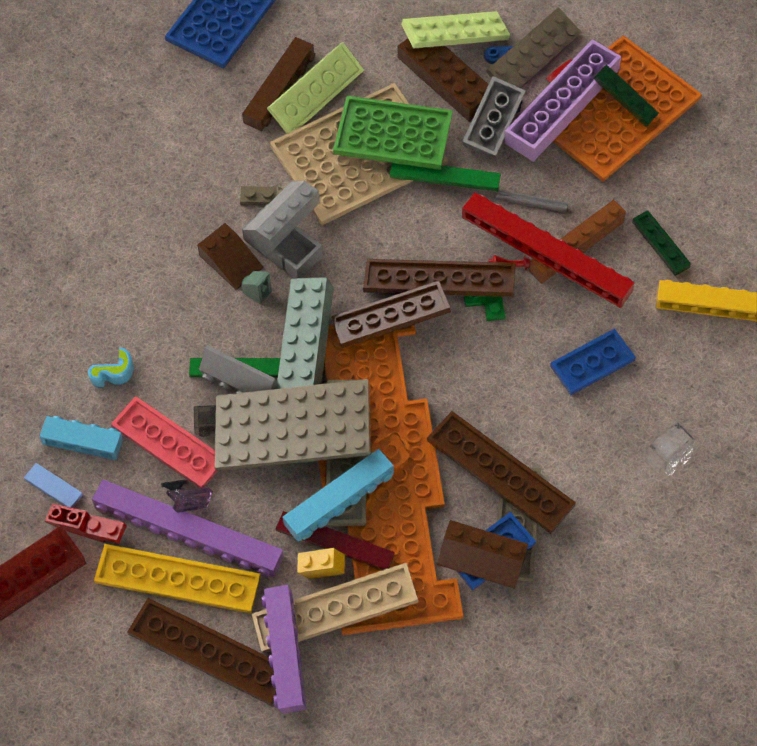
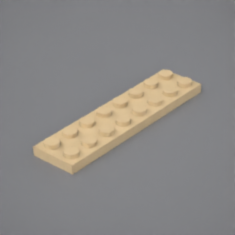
(347, 604)

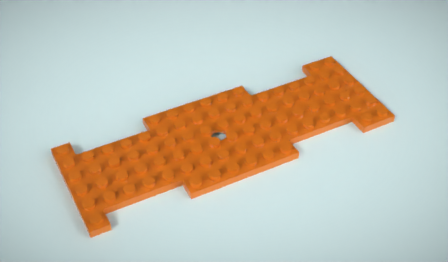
(399, 506)

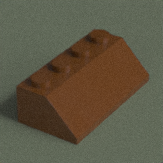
(482, 554)

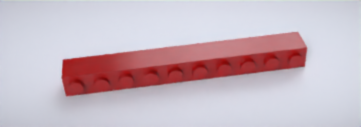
(548, 250)

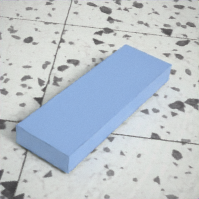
(53, 486)

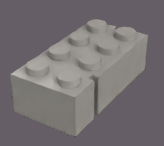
(295, 253)

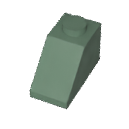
(257, 285)

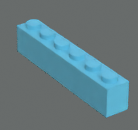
(338, 495)

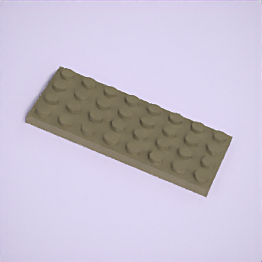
(293, 425)

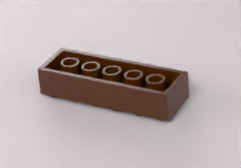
(446, 76)

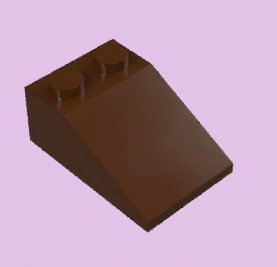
(228, 255)

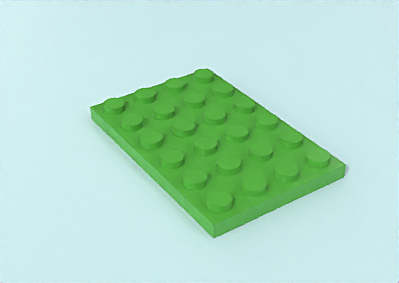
(393, 132)

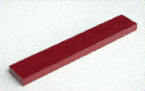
(346, 544)

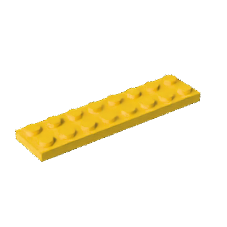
(177, 578)

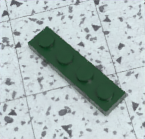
(626, 95)
(661, 243)

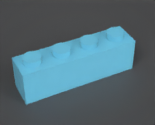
(81, 437)

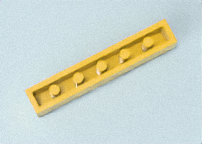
(707, 300)

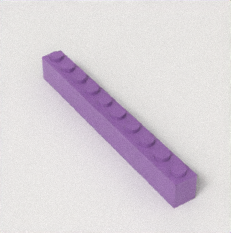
(188, 528)

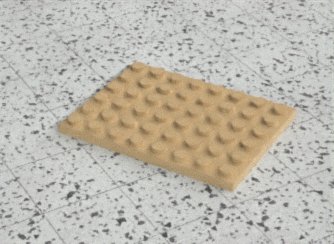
(341, 180)

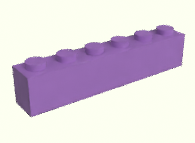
(284, 649)

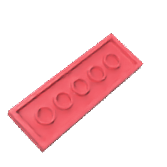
(167, 442)

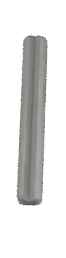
(531, 201)

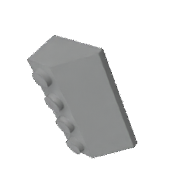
(493, 117)
(283, 214)
(233, 373)

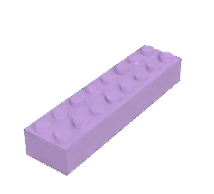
(560, 101)

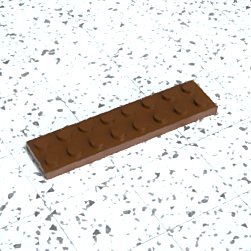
(455, 277)
(501, 472)
(205, 650)

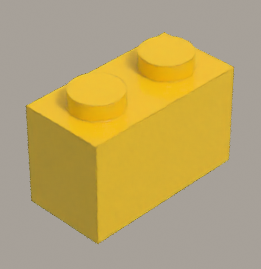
(321, 563)

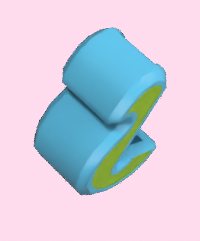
(113, 373)

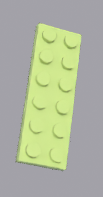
(455, 29)
(315, 89)

